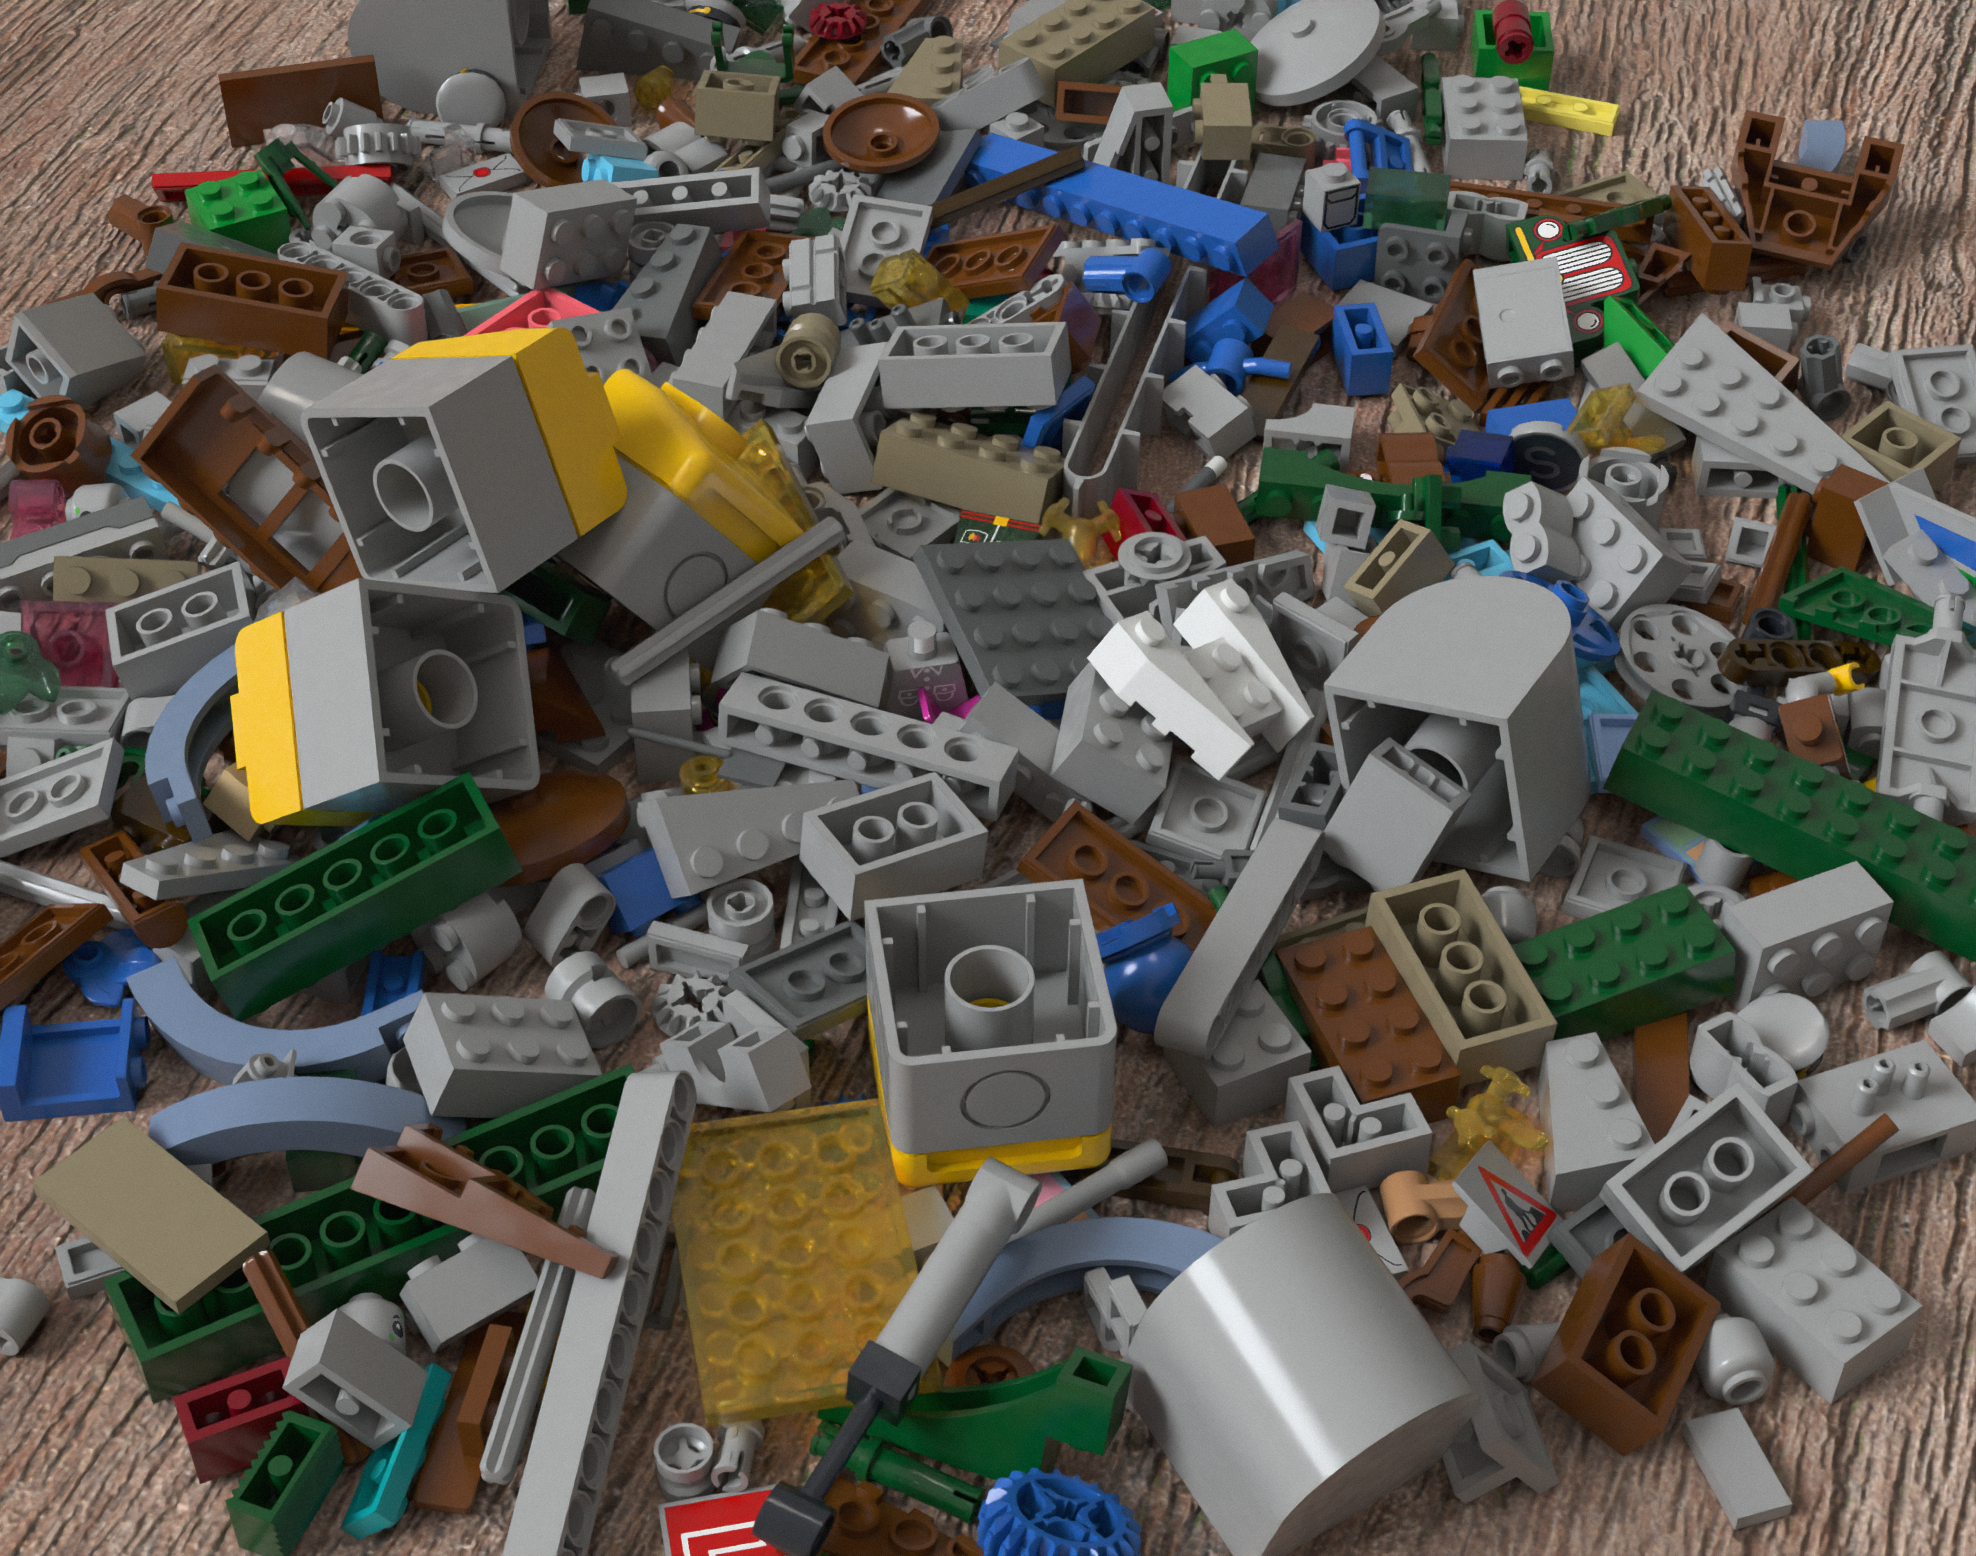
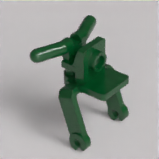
(760, 62)

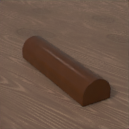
(154, 921)

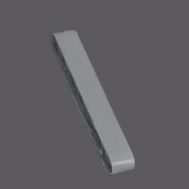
(1239, 939)

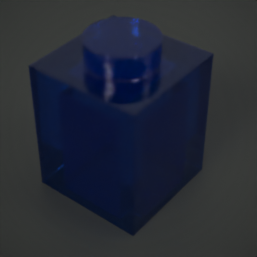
(1479, 452)

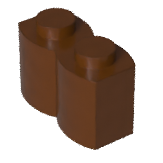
(1409, 456)

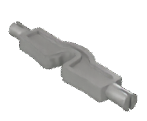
(1406, 22)

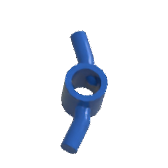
(1233, 362)

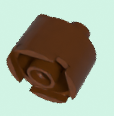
(59, 443)

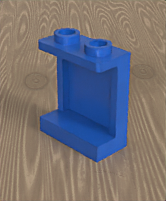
(71, 1065)

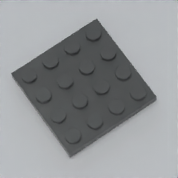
(1016, 613)

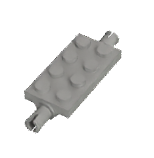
(1931, 719)

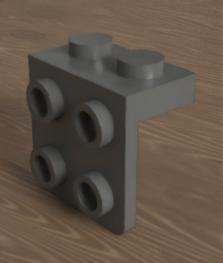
(1421, 259)

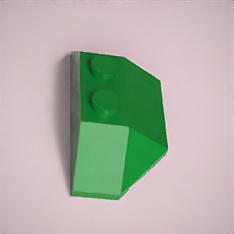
(1635, 333)

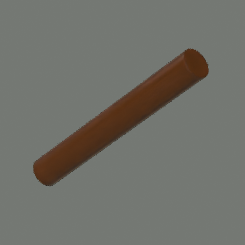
(1843, 1160)

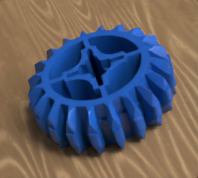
(1055, 1518)

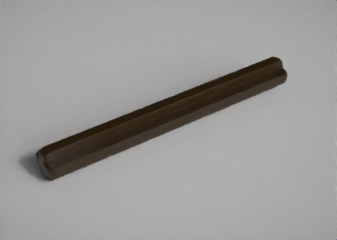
(1007, 186)

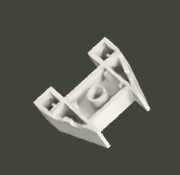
(1216, 692)

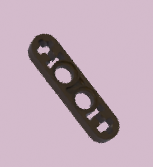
(1753, 663)

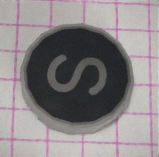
(1548, 454)

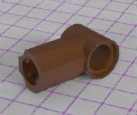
(138, 219)

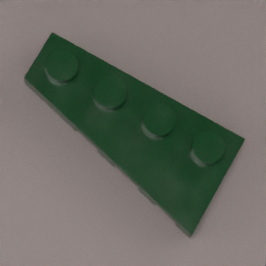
(1862, 608)

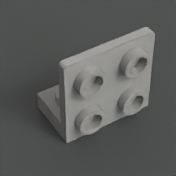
(608, 342)

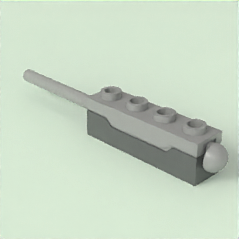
(113, 532)

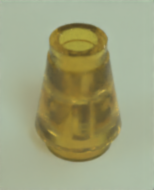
(654, 87)

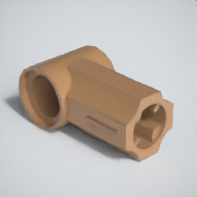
(1419, 1207)

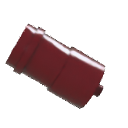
(1512, 31)

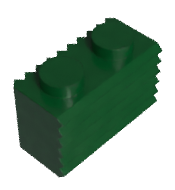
(285, 1485)

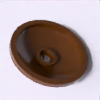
(881, 133)
(538, 147)

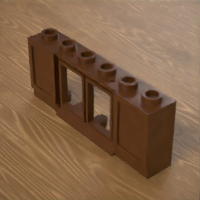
(203, 446)

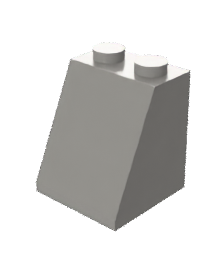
(74, 350)

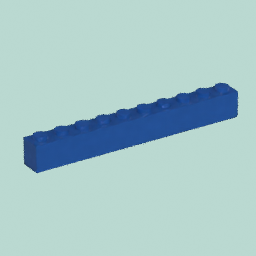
(1135, 207)

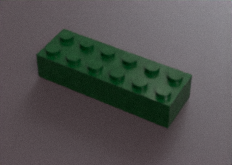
(352, 897)

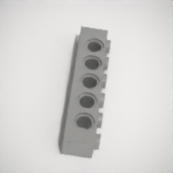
(863, 742)

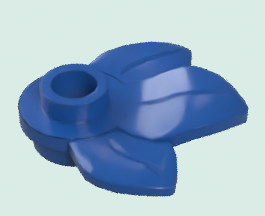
(105, 964)

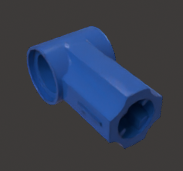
(1134, 276)

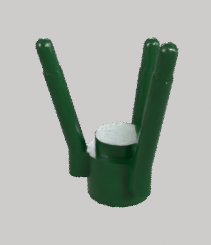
(276, 161)

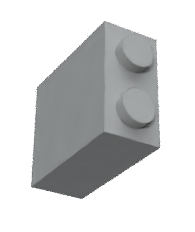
(1393, 817)

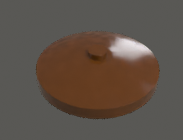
(561, 822)

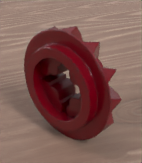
(837, 20)

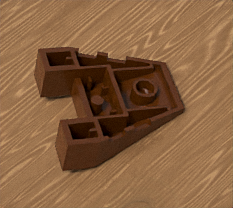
(1805, 210)

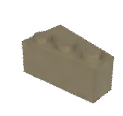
(932, 71)

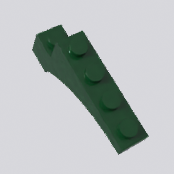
(1014, 1420)

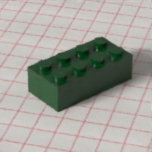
(1630, 965)

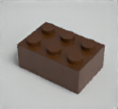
(1626, 1345)

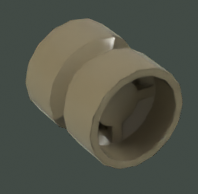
(808, 350)

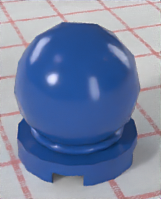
(1142, 965)

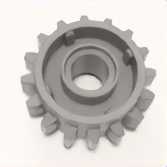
(1328, 125)
(379, 145)

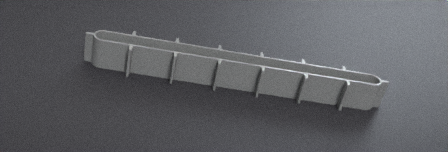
(1168, 355)

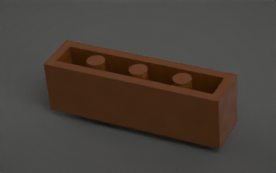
(1708, 231)

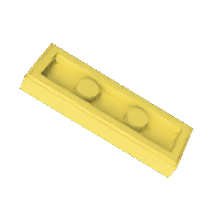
(1569, 111)

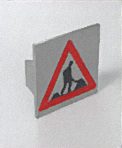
(1503, 1207)

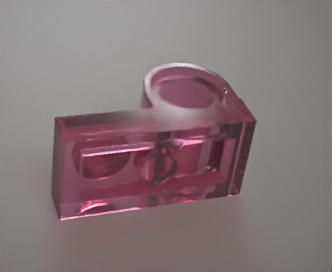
(36, 505)

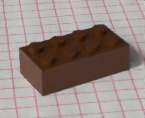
(252, 301)
(1369, 1022)

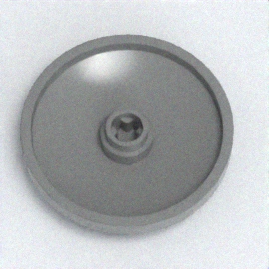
(1315, 49)
(478, 226)

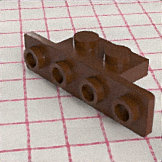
(452, 1468)

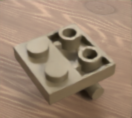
(1425, 412)

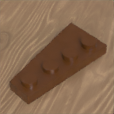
(875, 1528)

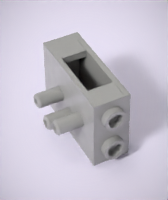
(1523, 322)
(1906, 1084)

